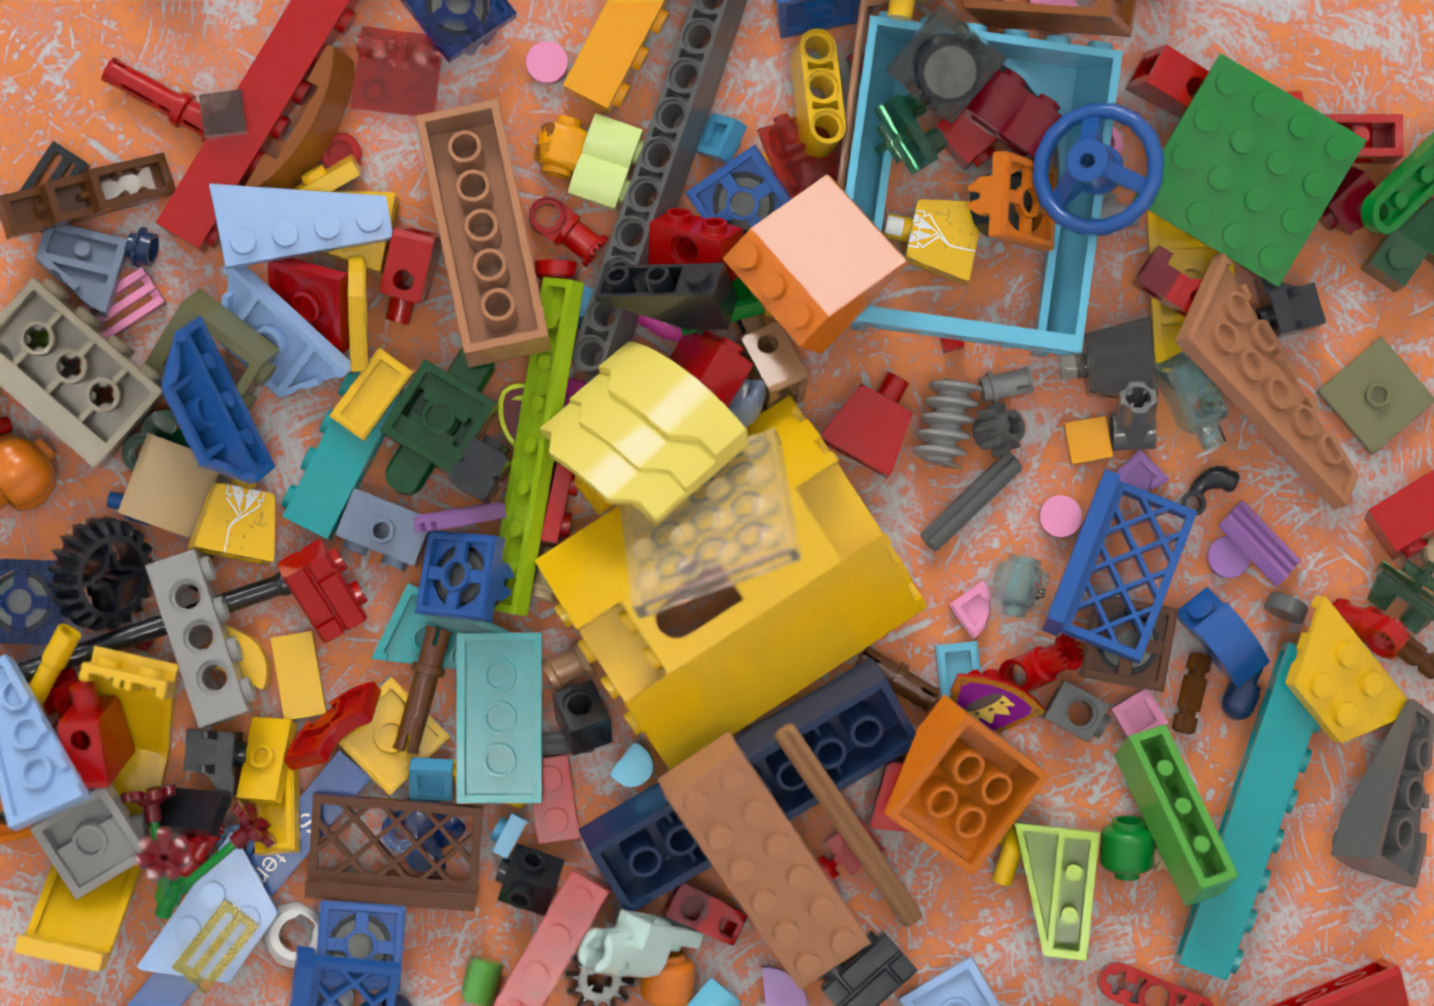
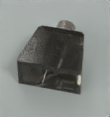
(1113, 359)

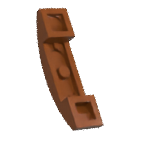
(315, 128)

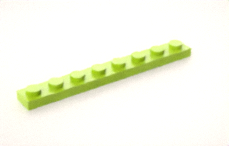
(531, 460)

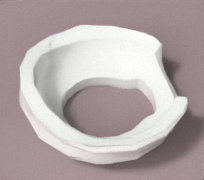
(271, 937)

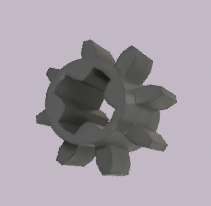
(998, 429)

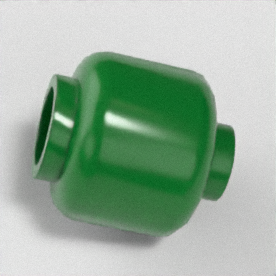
(1127, 847)

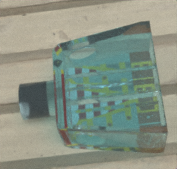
(1182, 386)

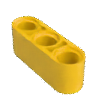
(820, 74)

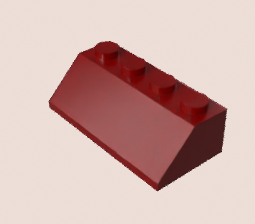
(1370, 985)

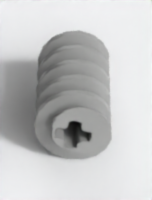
(946, 422)

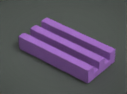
(459, 516)
(1259, 543)

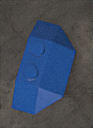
(211, 408)

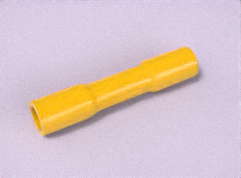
(54, 660)

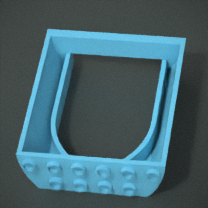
(1054, 67)

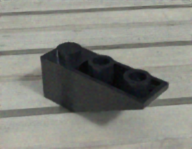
(675, 294)

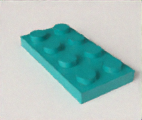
(499, 718)

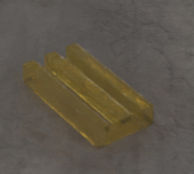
(192, 974)

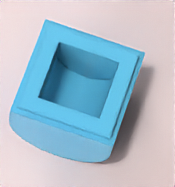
(634, 766)
(715, 994)

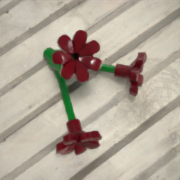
(166, 856)

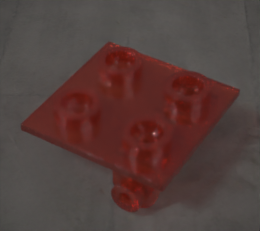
(396, 72)
(789, 160)

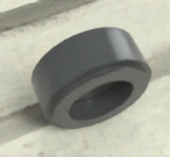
(1286, 607)

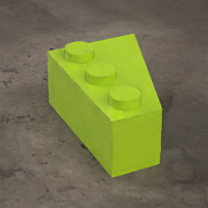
(1061, 885)

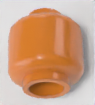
(673, 985)

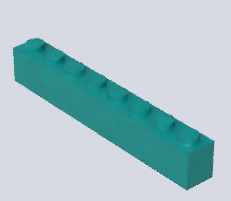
(1252, 824)

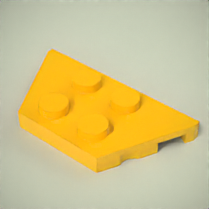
(1189, 258)
(1341, 678)

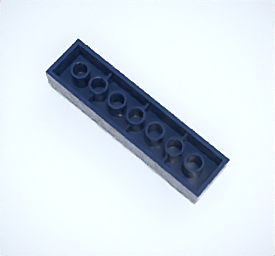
(848, 725)

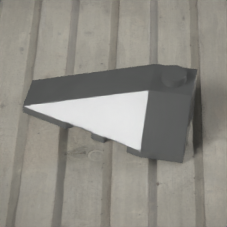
(1383, 816)

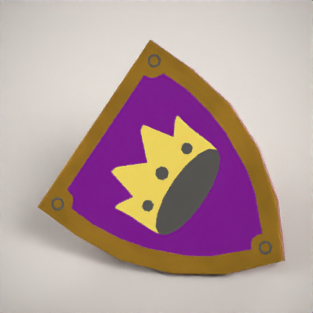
(994, 700)

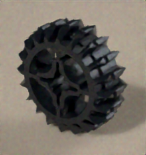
(91, 563)

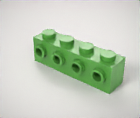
(1175, 815)

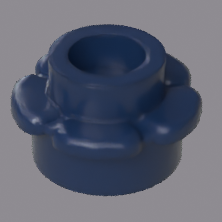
(142, 248)

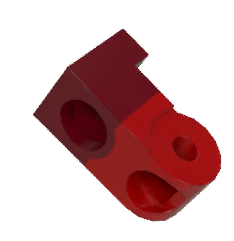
(1166, 282)
(705, 913)

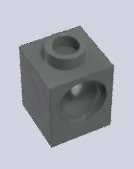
(1058, 708)

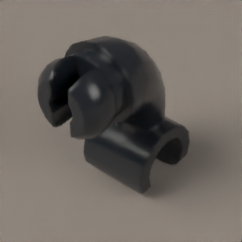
(1212, 478)

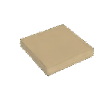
(167, 487)

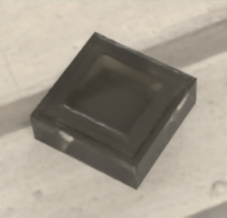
(223, 113)

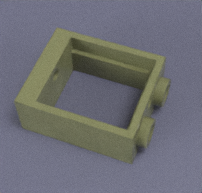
(230, 332)

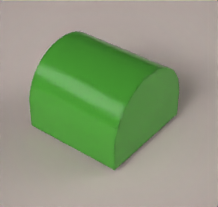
(481, 981)

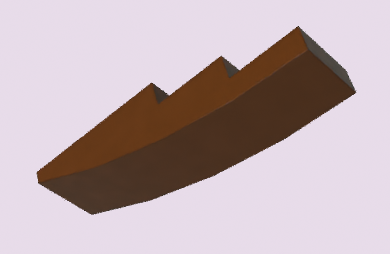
(85, 195)

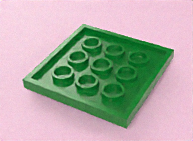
(1251, 169)

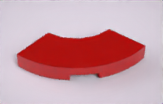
(317, 740)

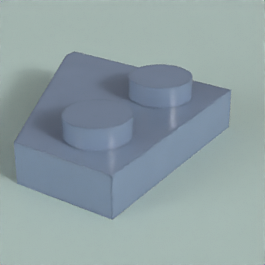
(84, 263)

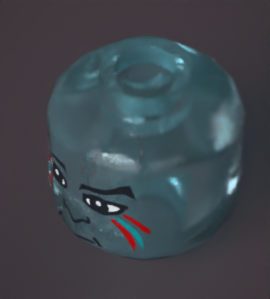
(1019, 586)

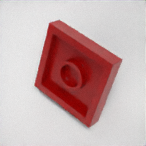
(316, 295)

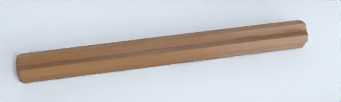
(848, 824)

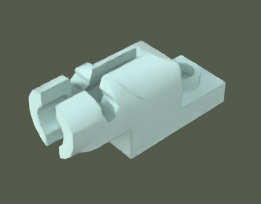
(636, 944)

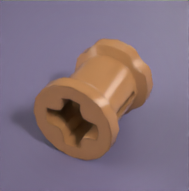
(567, 667)

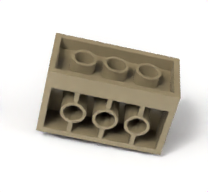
(72, 402)

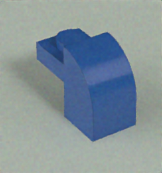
(1224, 636)

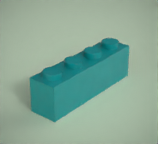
(332, 473)

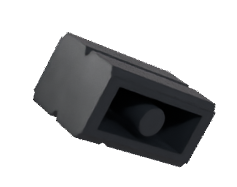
(482, 468)
(869, 974)

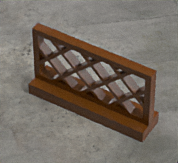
(386, 887)

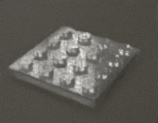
(718, 535)

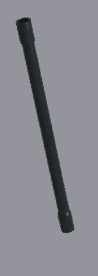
(155, 627)

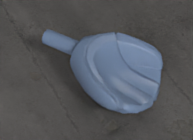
(748, 401)

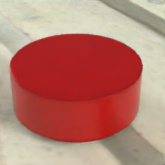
(340, 148)
(555, 269)

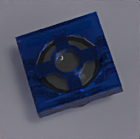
(460, 24)
(27, 602)

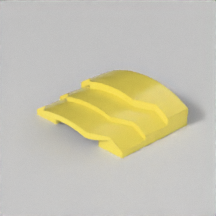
(644, 432)

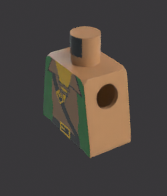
(773, 360)

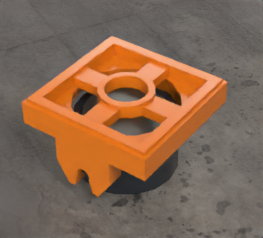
(1008, 206)

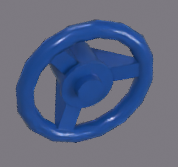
(1097, 168)

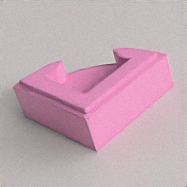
(973, 609)

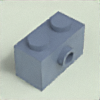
(383, 528)

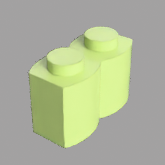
(606, 162)

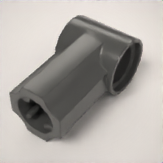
(1134, 422)

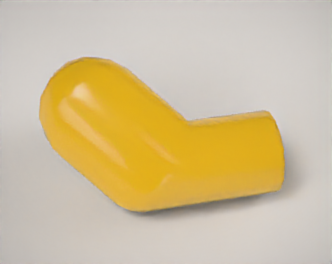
(1008, 859)

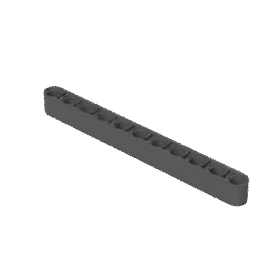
(665, 180)

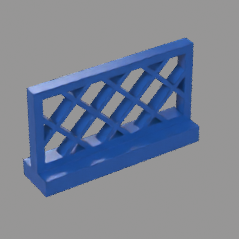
(1084, 557)
(307, 976)

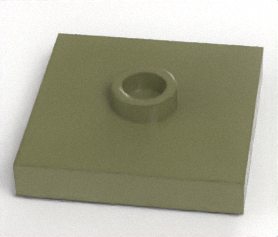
(1376, 395)

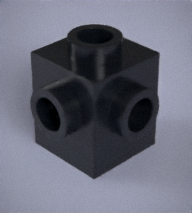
(529, 879)

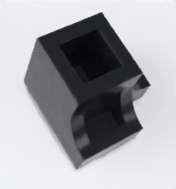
(1289, 307)
(217, 756)

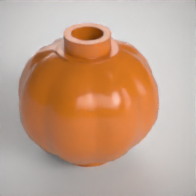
(25, 472)

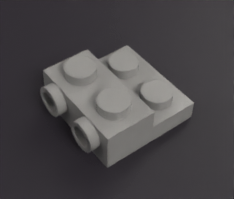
(90, 840)

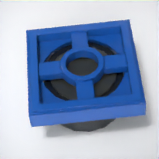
(741, 196)
(462, 576)
(360, 937)

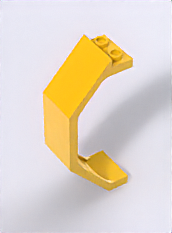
(87, 928)

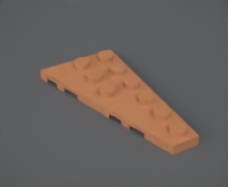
(1259, 379)

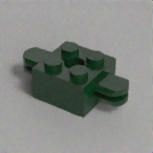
(437, 421)

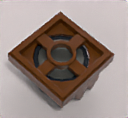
(1116, 670)

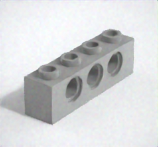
(169, 580)

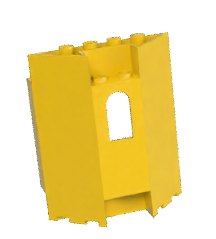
(769, 644)

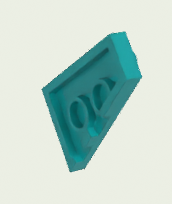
(407, 629)

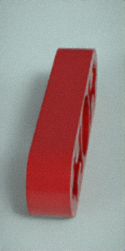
(1131, 975)

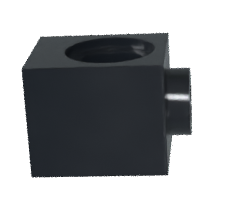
(586, 730)

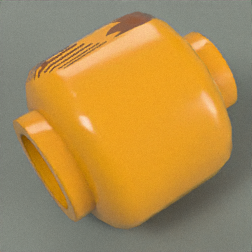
(560, 146)

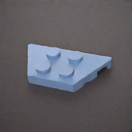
(304, 353)
(232, 880)

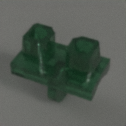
(904, 135)
(1393, 583)

